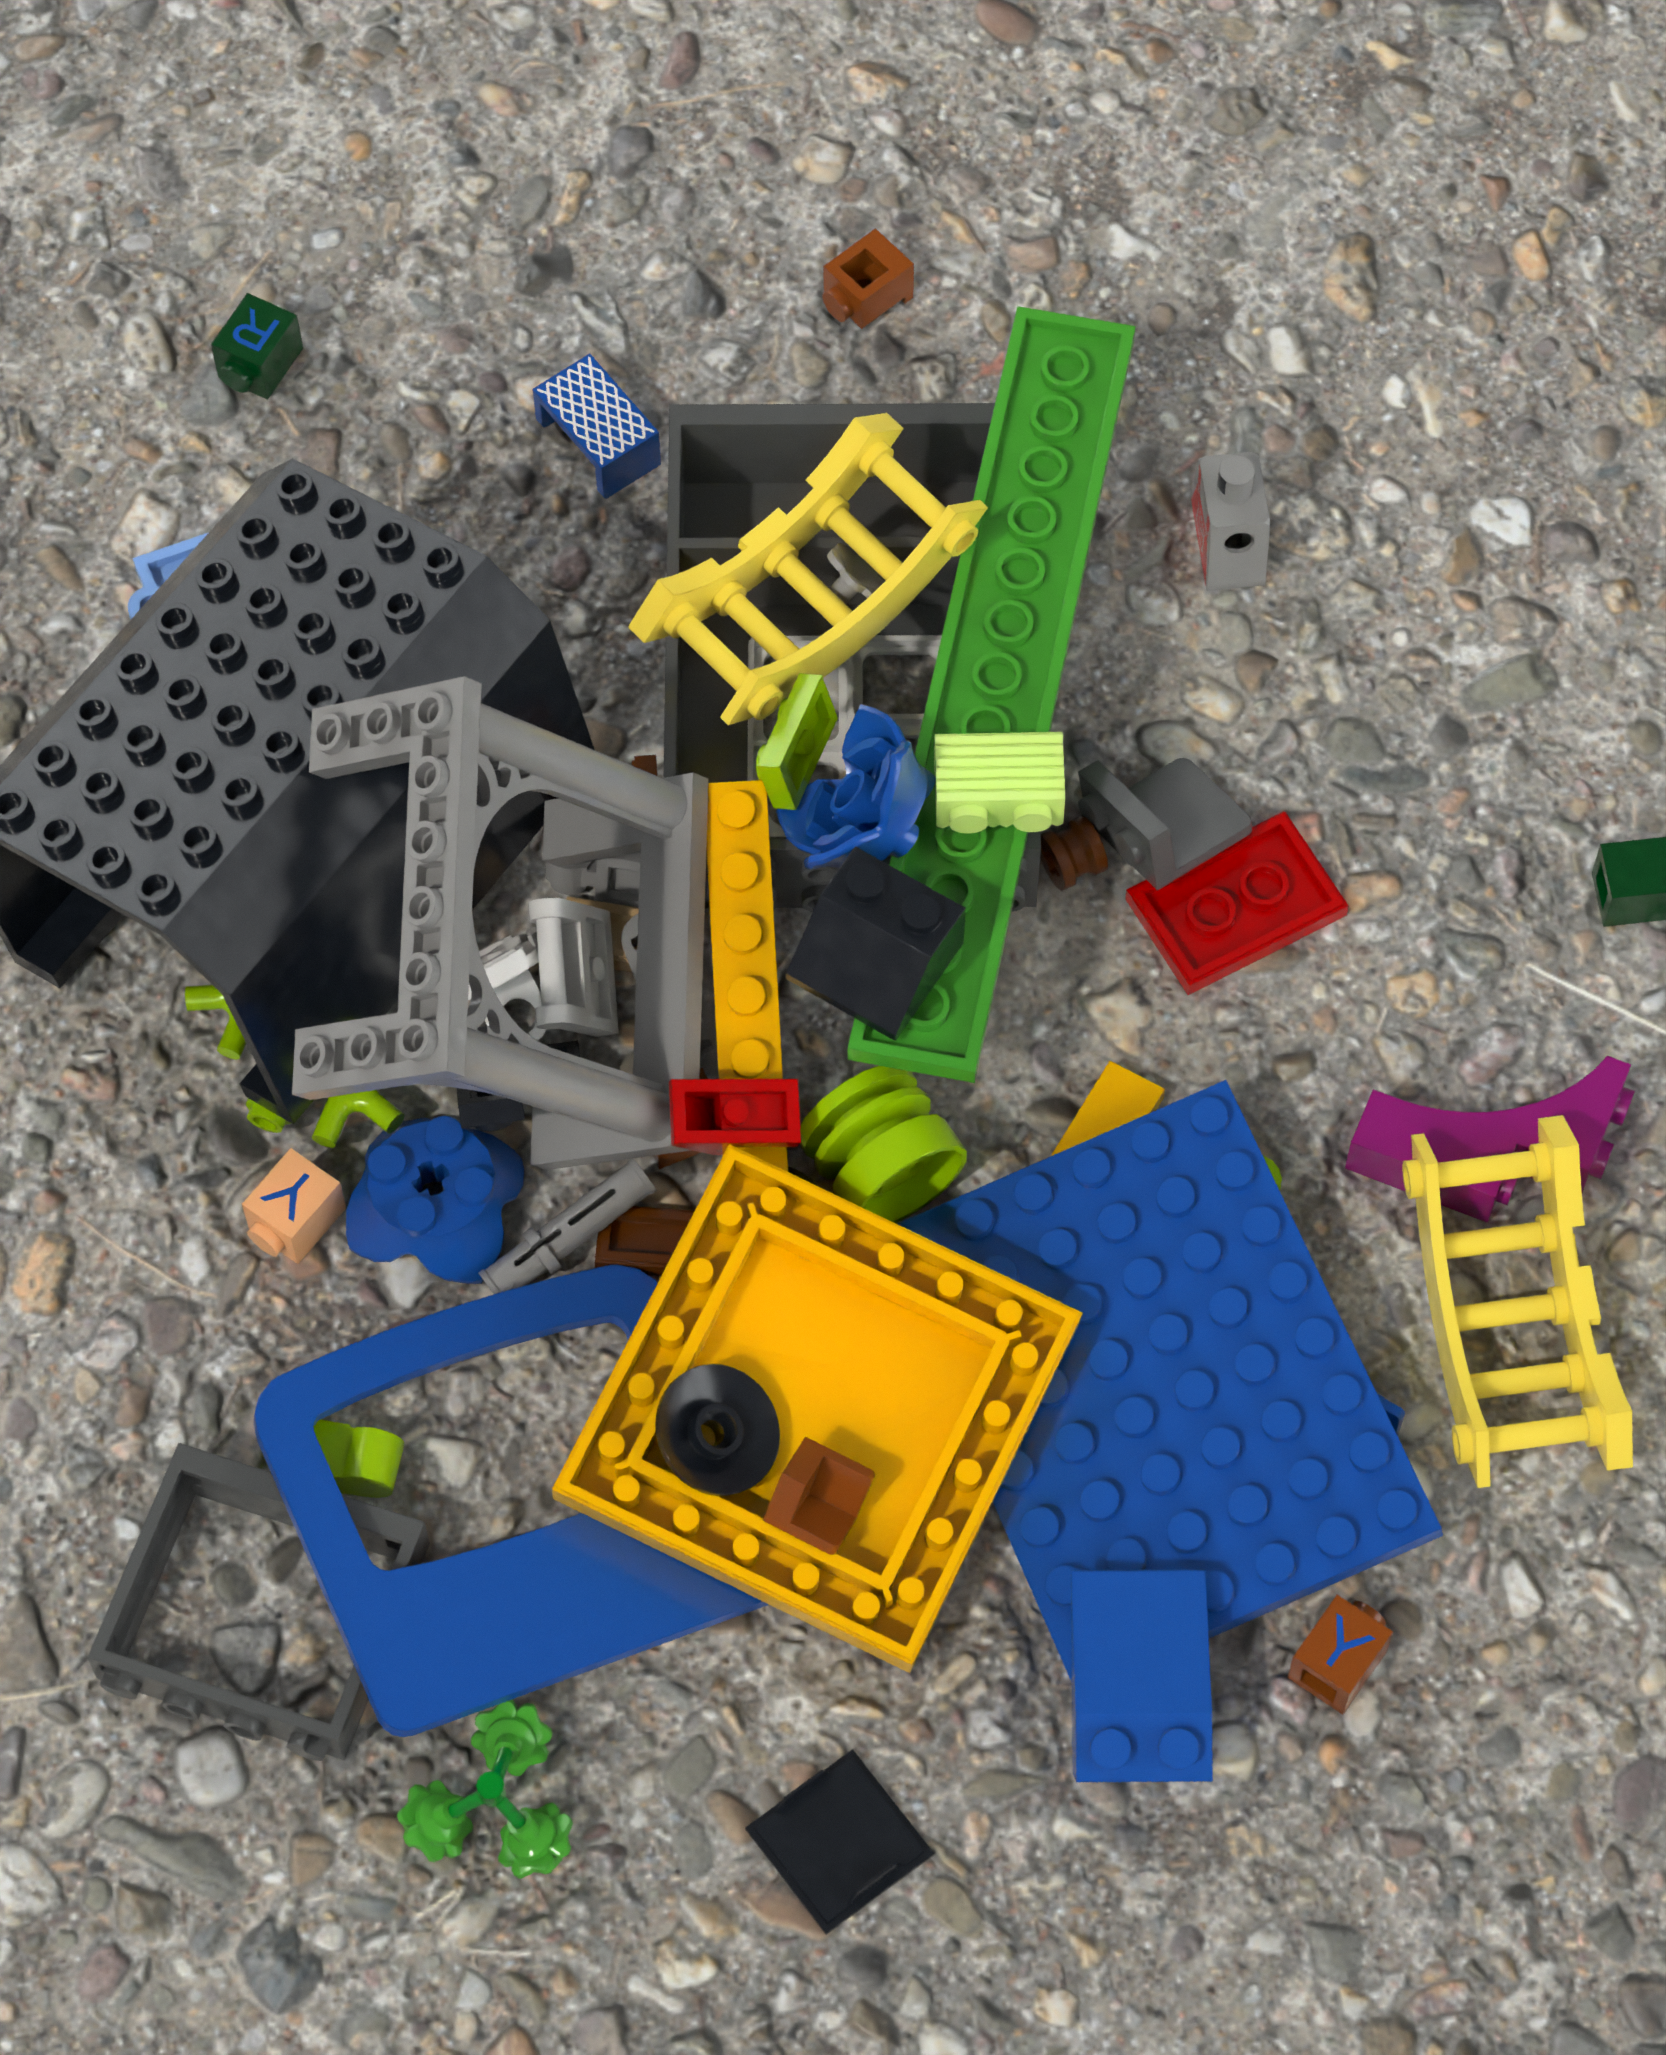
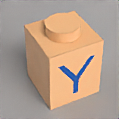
(293, 1207)

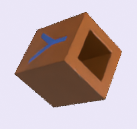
(1341, 1652)

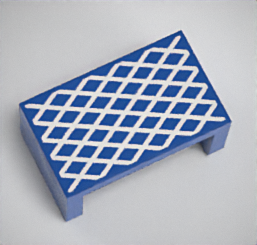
(600, 423)

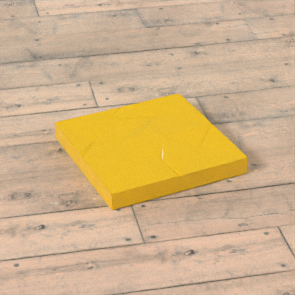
(861, 1347)

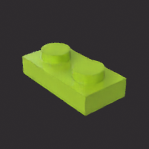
(796, 741)

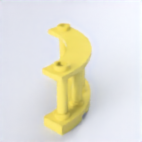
(772, 548)
(1571, 1303)

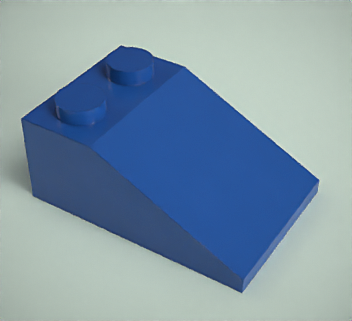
(1140, 1676)

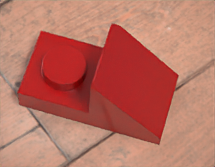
(736, 1112)

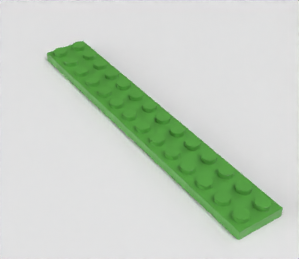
(1008, 648)

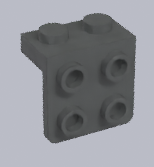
(1164, 820)

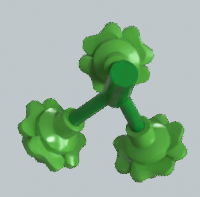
(532, 1838)

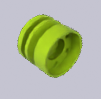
(882, 1143)

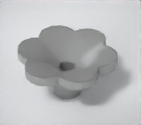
(854, 573)

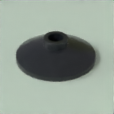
(742, 1425)

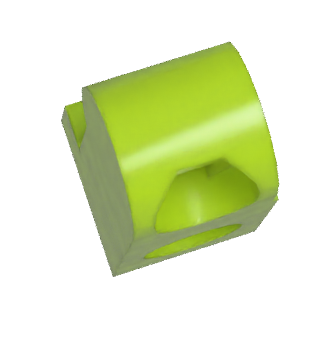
(360, 1457)

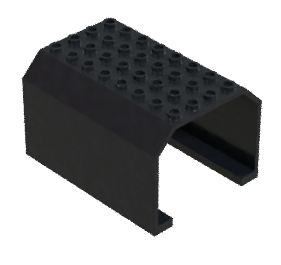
(184, 756)

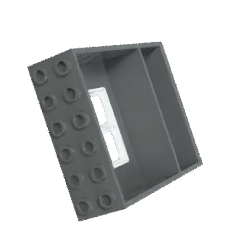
(723, 480)

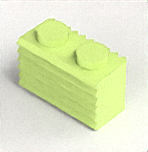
(999, 781)

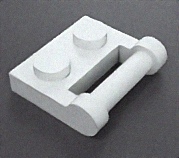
(575, 967)

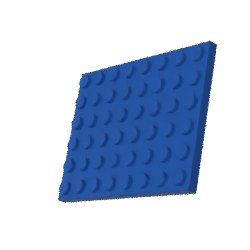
(1208, 1382)

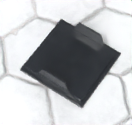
(839, 1841)

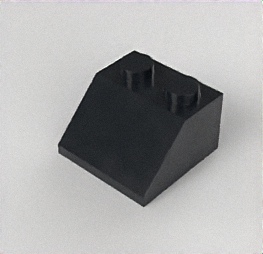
(877, 943)

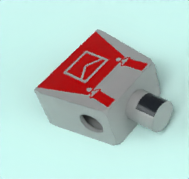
(1226, 501)

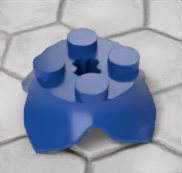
(869, 805)
(447, 1232)

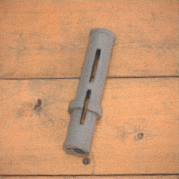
(568, 1230)

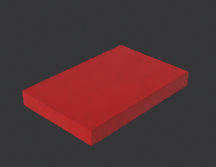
(1238, 905)

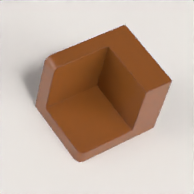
(819, 1496)

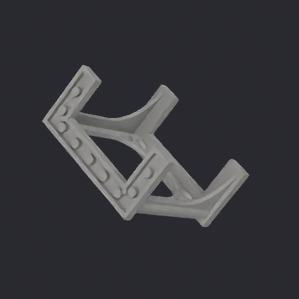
(601, 811)

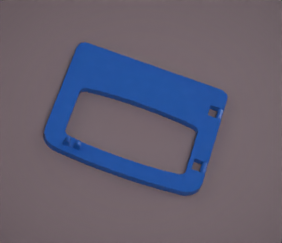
(504, 1615)

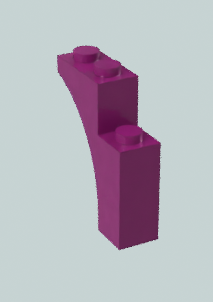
(1388, 1122)

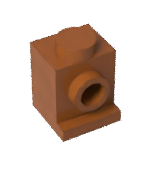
(867, 280)

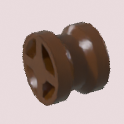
(1072, 853)

